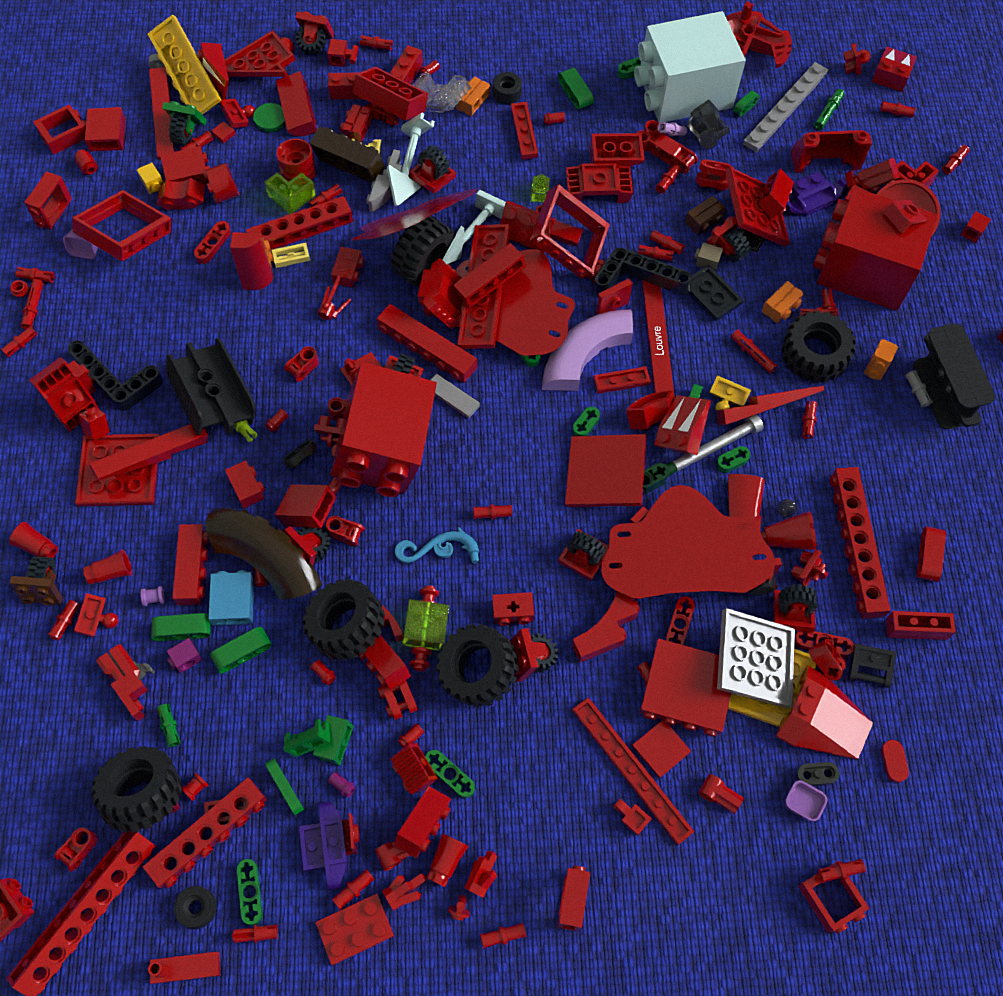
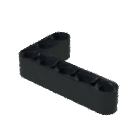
(644, 268)
(127, 390)

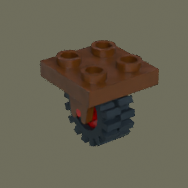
(38, 583)

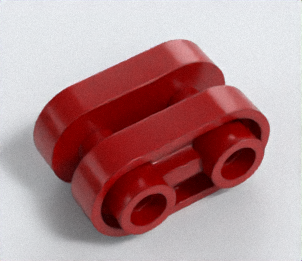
(713, 174)
(393, 708)

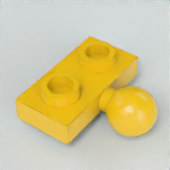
(729, 392)

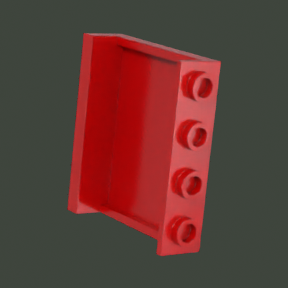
(685, 689)

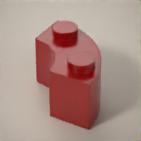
(181, 194)
(649, 409)

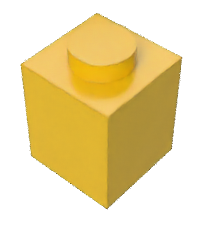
(150, 178)

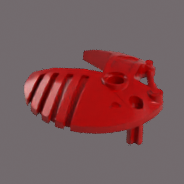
(759, 39)

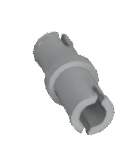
(918, 388)

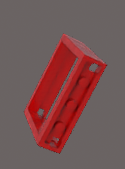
(584, 216)
(158, 225)

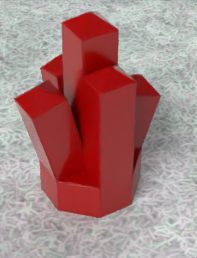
(482, 874)
(400, 894)

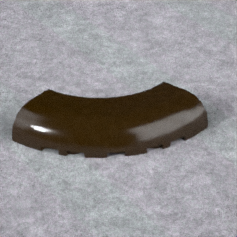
(263, 548)

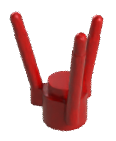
(327, 309)

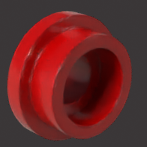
(16, 286)

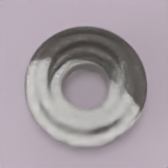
(786, 507)

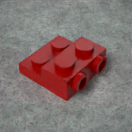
(14, 907)

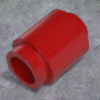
(85, 162)

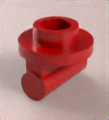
(459, 912)

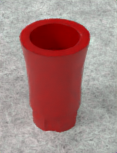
(32, 541)
(108, 568)
(446, 859)

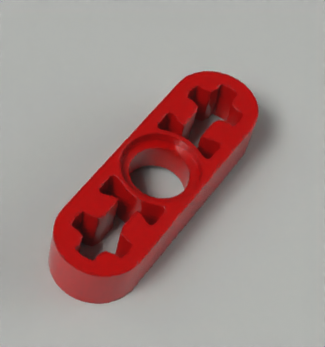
(213, 234)
(678, 609)
(819, 635)

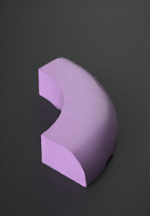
(584, 343)

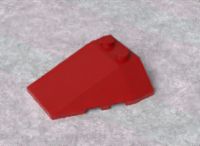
(824, 719)

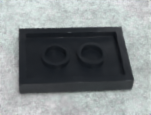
(713, 293)

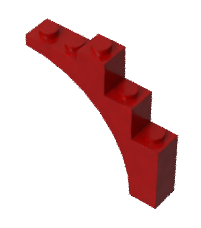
(607, 632)

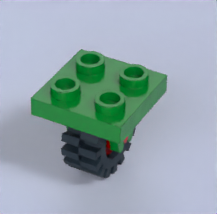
(182, 121)

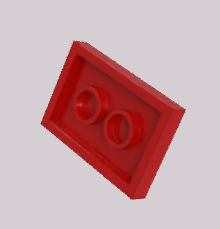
(522, 223)
(354, 929)

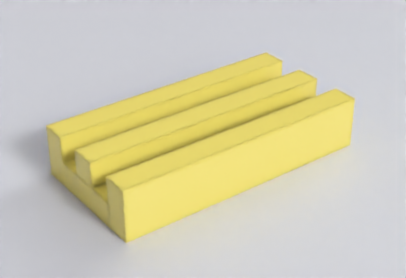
(291, 257)

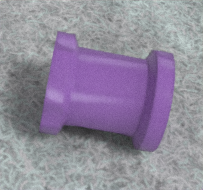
(152, 596)

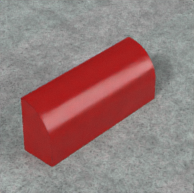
(296, 105)
(251, 260)

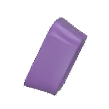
(78, 246)
(806, 801)

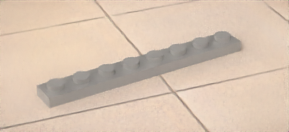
(785, 107)

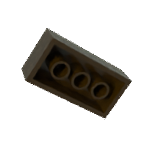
(347, 154)

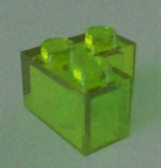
(290, 194)

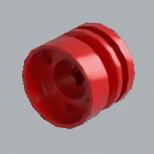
(295, 157)

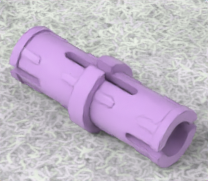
(672, 129)

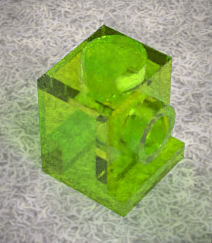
(540, 185)

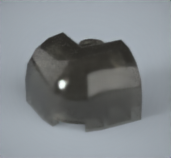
(707, 125)

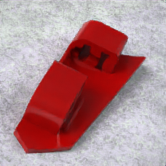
(745, 497)

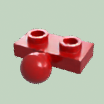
(235, 115)
(92, 614)

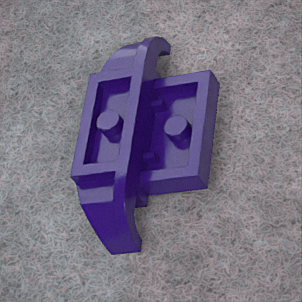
(815, 194)
(325, 845)

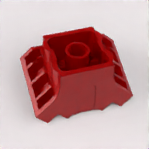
(439, 294)

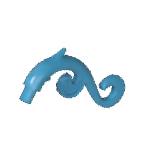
(442, 552)

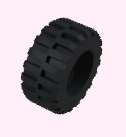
(419, 248)
(821, 327)
(330, 605)
(455, 655)
(144, 807)

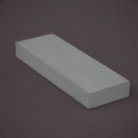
(455, 397)

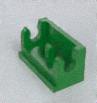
(339, 737)
(307, 740)

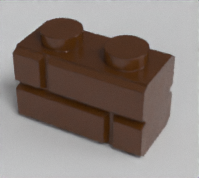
(705, 215)

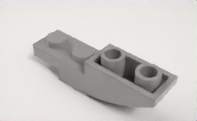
(381, 187)

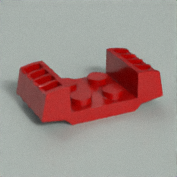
(600, 180)
(63, 392)

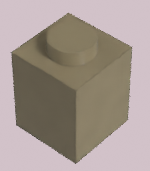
(708, 255)

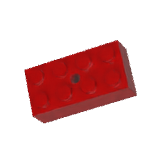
(390, 93)

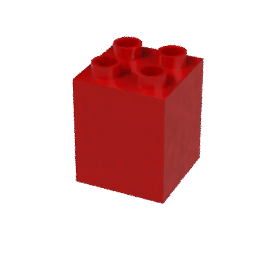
(868, 252)
(383, 430)

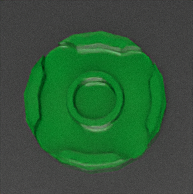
(269, 117)

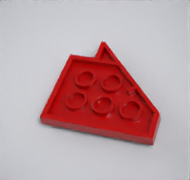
(261, 58)

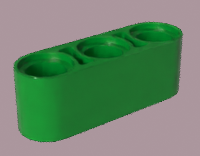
(575, 88)
(180, 627)
(240, 650)

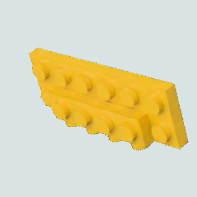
(183, 65)

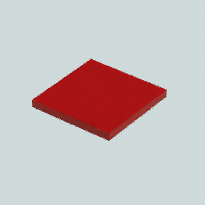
(750, 216)
(606, 471)
(128, 488)

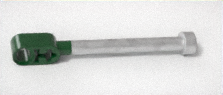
(752, 424)

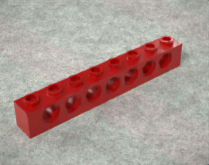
(863, 532)
(22, 976)

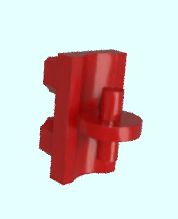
(854, 59)
(324, 428)
(813, 570)

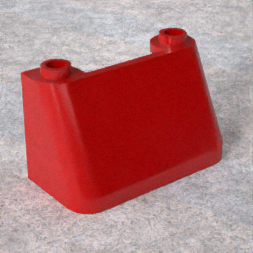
(847, 145)

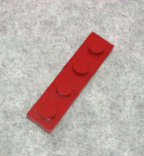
(524, 130)

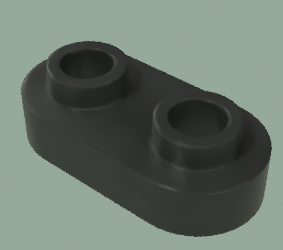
(304, 450)
(816, 773)

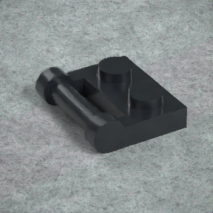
(872, 658)

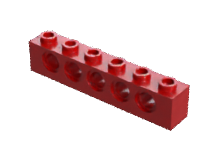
(305, 223)
(158, 865)

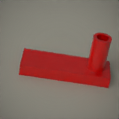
(564, 232)
(184, 967)

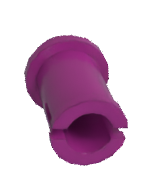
(340, 783)

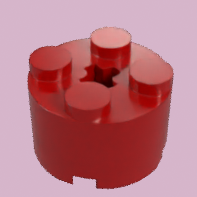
(221, 183)

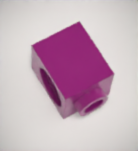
(183, 656)

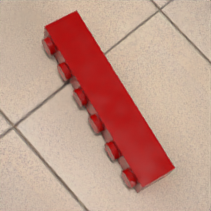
(427, 343)

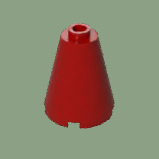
(792, 533)

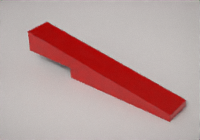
(161, 93)
(763, 403)
(148, 452)

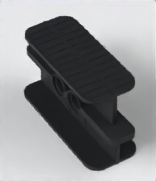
(953, 377)
(210, 387)

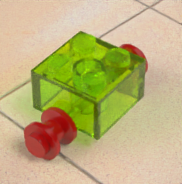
(425, 627)

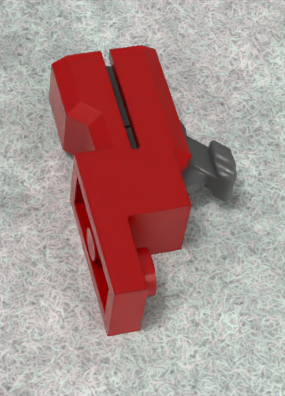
(127, 676)

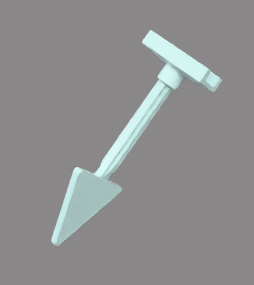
(400, 183)
(488, 205)

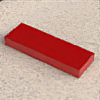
(621, 380)

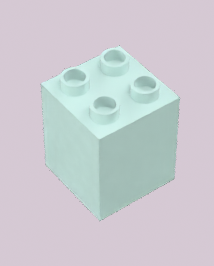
(688, 64)

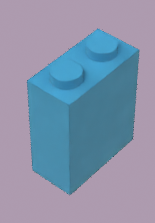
(231, 598)

